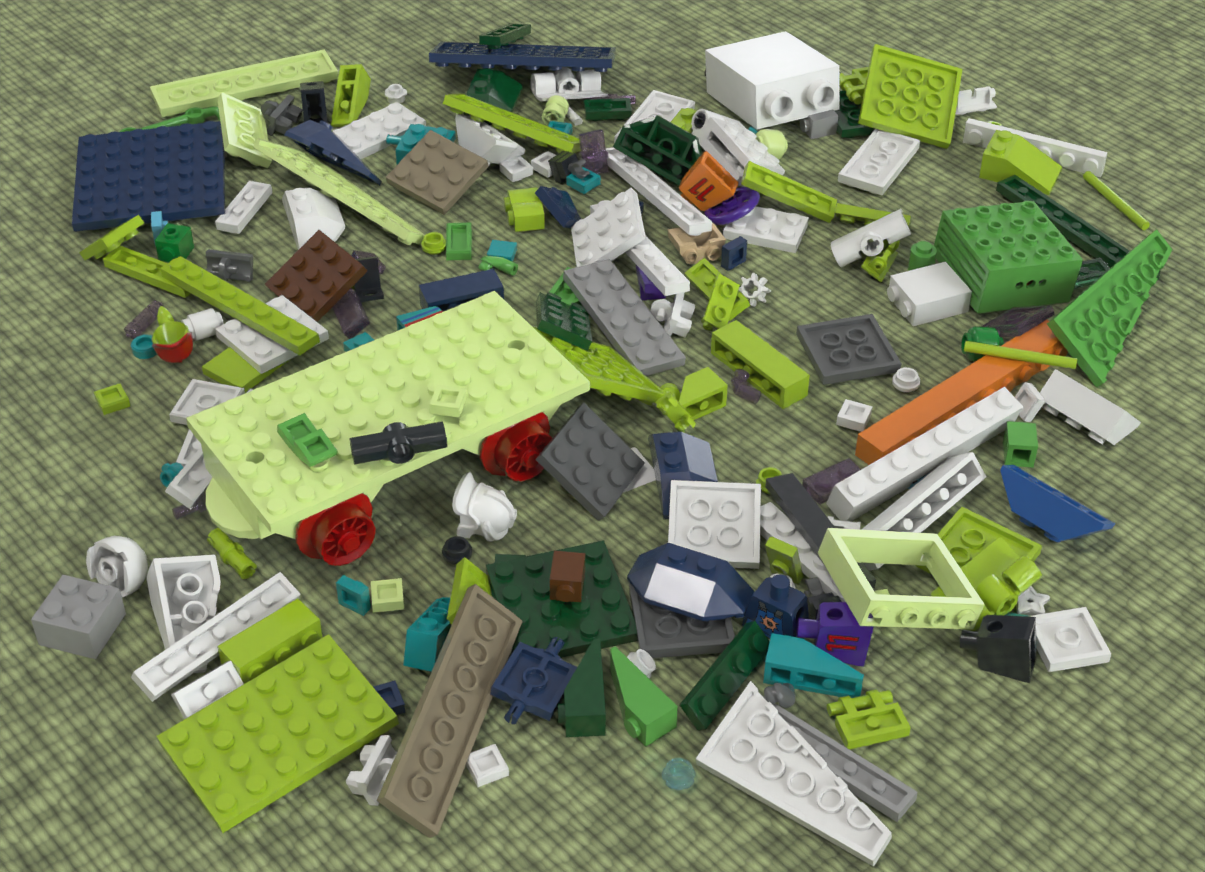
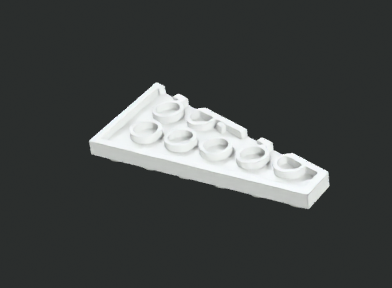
(781, 769)

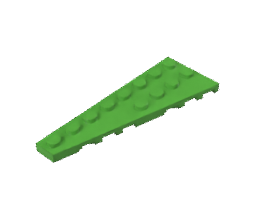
(1107, 310)

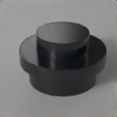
(456, 549)

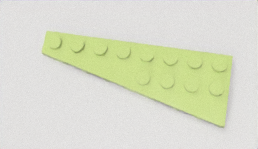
(335, 185)

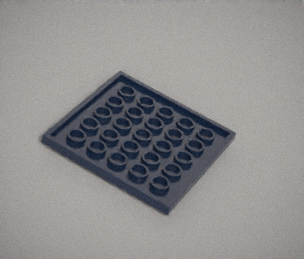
(148, 172)

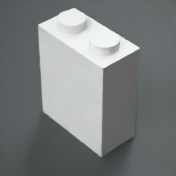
(929, 293)

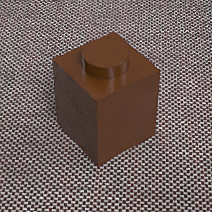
(567, 576)

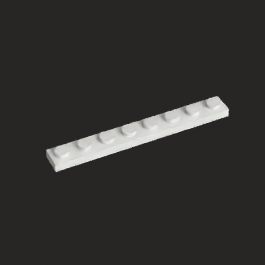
(659, 193)
(655, 265)

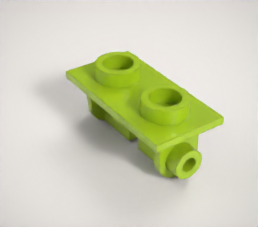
(880, 264)
(720, 303)

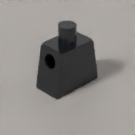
(313, 101)
(1004, 645)

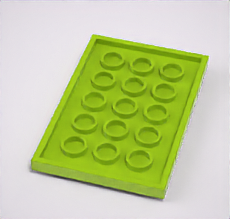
(276, 732)

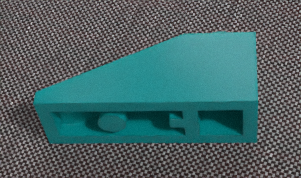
(809, 668)

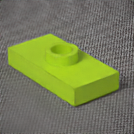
(784, 559)

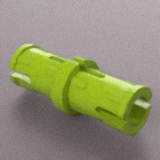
(231, 553)

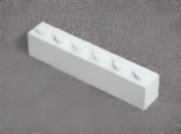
(929, 497)

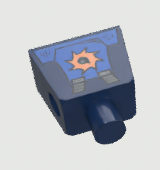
(777, 607)

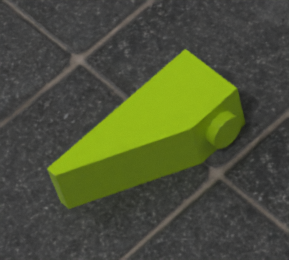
(350, 95)

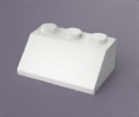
(1087, 409)

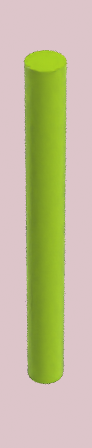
(1118, 202)
(1022, 355)

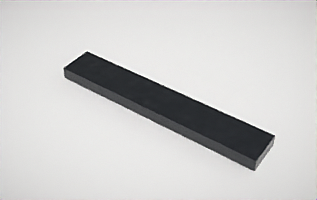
(804, 513)

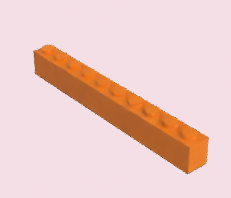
(957, 394)

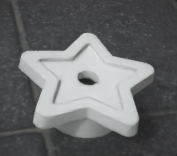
(1036, 607)

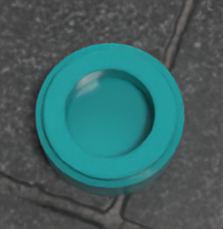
(142, 347)

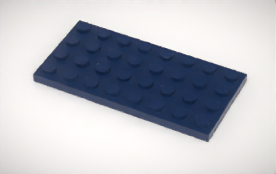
(524, 54)

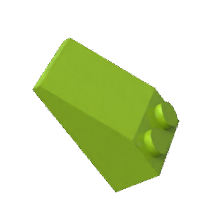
(1013, 155)

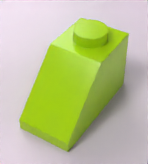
(703, 393)

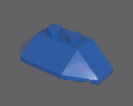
(1049, 508)

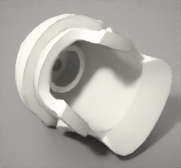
(482, 510)

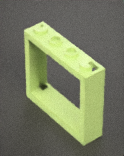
(846, 547)

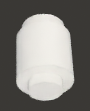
(203, 323)

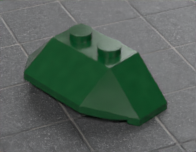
(495, 89)
(659, 146)

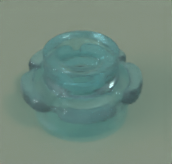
(682, 768)

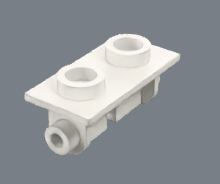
(979, 101)

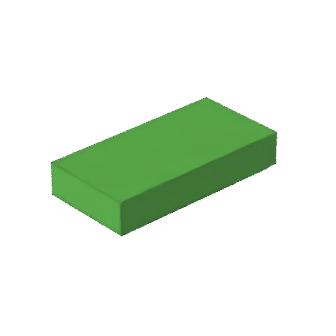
(459, 241)

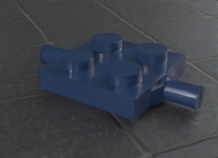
(533, 681)

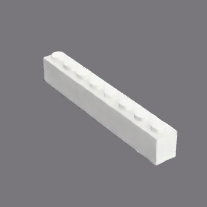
(922, 455)

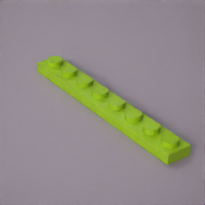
(240, 305)

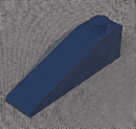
(329, 147)

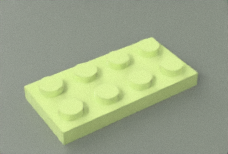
(240, 128)

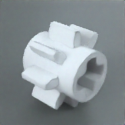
(750, 284)

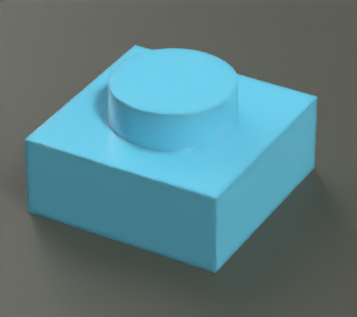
(157, 223)

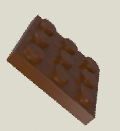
(316, 276)

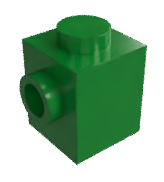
(174, 242)

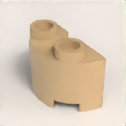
(695, 248)

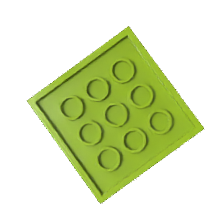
(910, 96)
(608, 370)

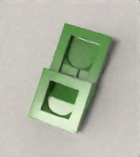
(306, 441)

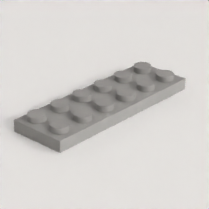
(624, 317)

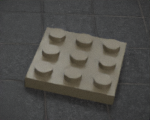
(437, 172)

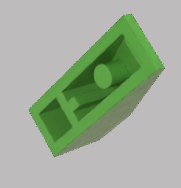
(644, 707)

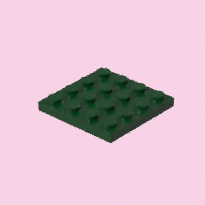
(602, 614)

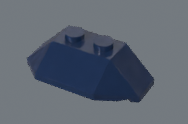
(681, 459)
(690, 583)

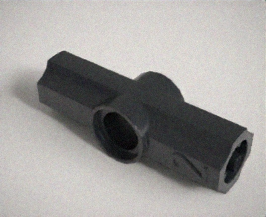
(398, 442)

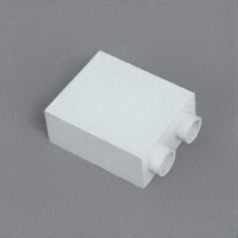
(772, 79)

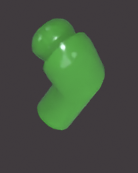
(499, 263)

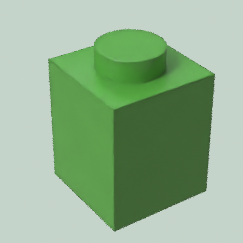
(1020, 444)

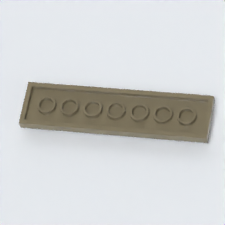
(450, 712)

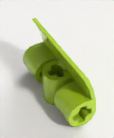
(998, 578)

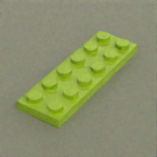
(518, 124)

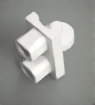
(675, 314)
(377, 762)

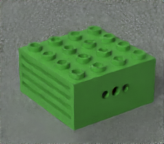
(1008, 256)

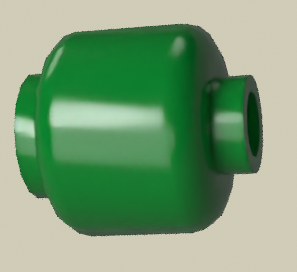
(983, 335)

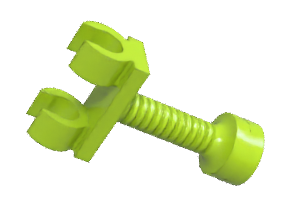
(671, 407)

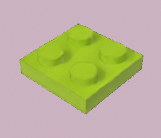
(112, 239)

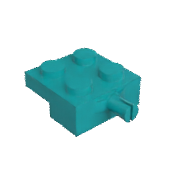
(412, 136)

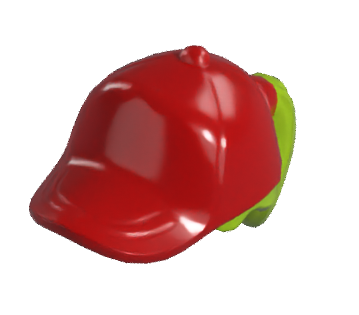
(172, 338)

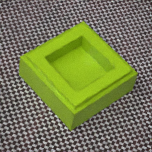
(112, 399)

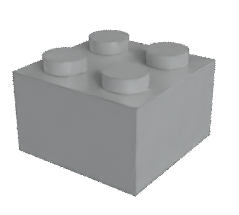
(78, 616)

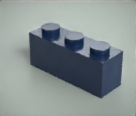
(459, 290)

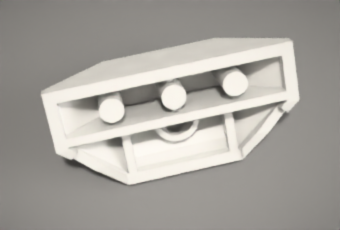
(485, 140)
(312, 211)

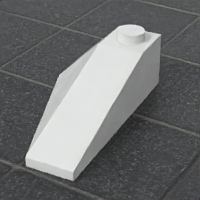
(183, 595)

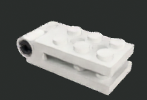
(731, 143)

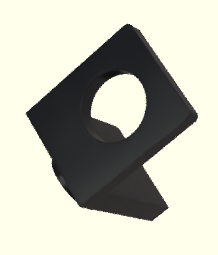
(370, 281)

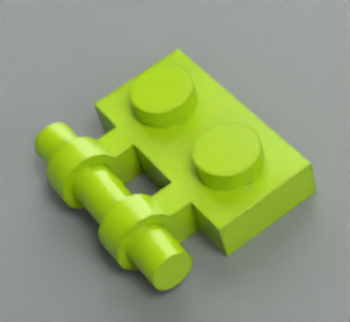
(850, 82)
(871, 725)

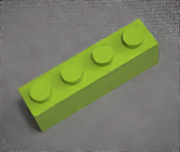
(767, 368)

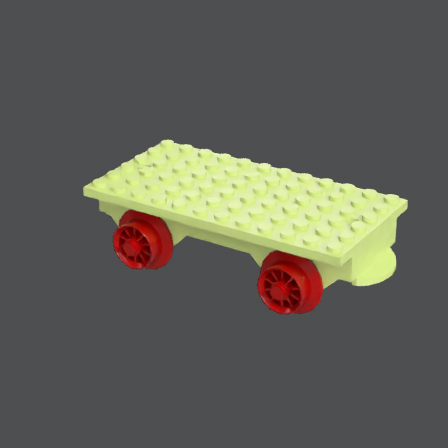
(481, 345)

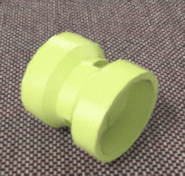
(555, 109)

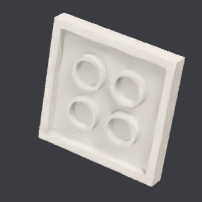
(609, 230)
(257, 348)
(717, 520)

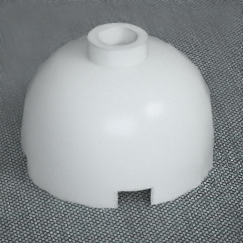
(118, 563)

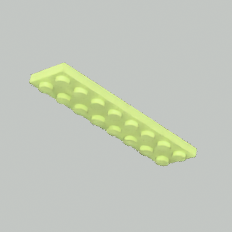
(243, 82)

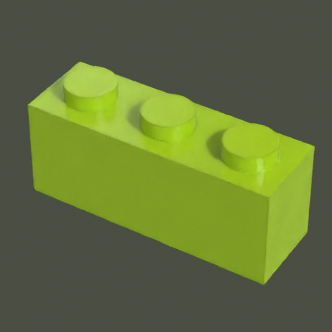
(271, 640)

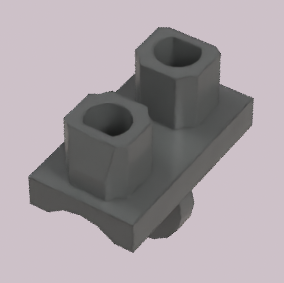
(281, 115)
(230, 265)

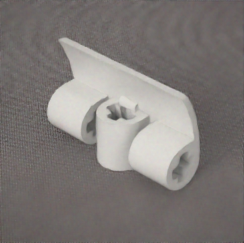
(563, 83)
(890, 227)

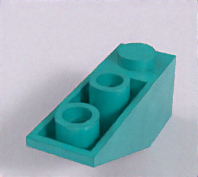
(427, 636)

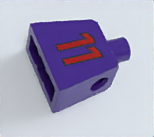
(837, 633)

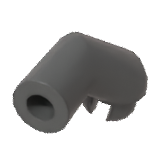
(780, 693)

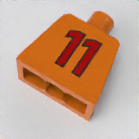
(707, 183)

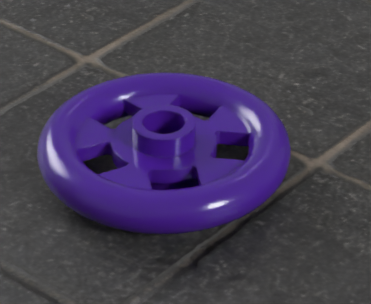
(734, 207)

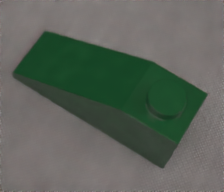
(584, 697)

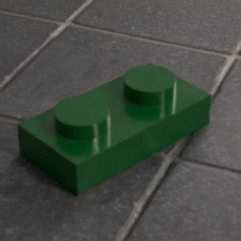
(607, 109)

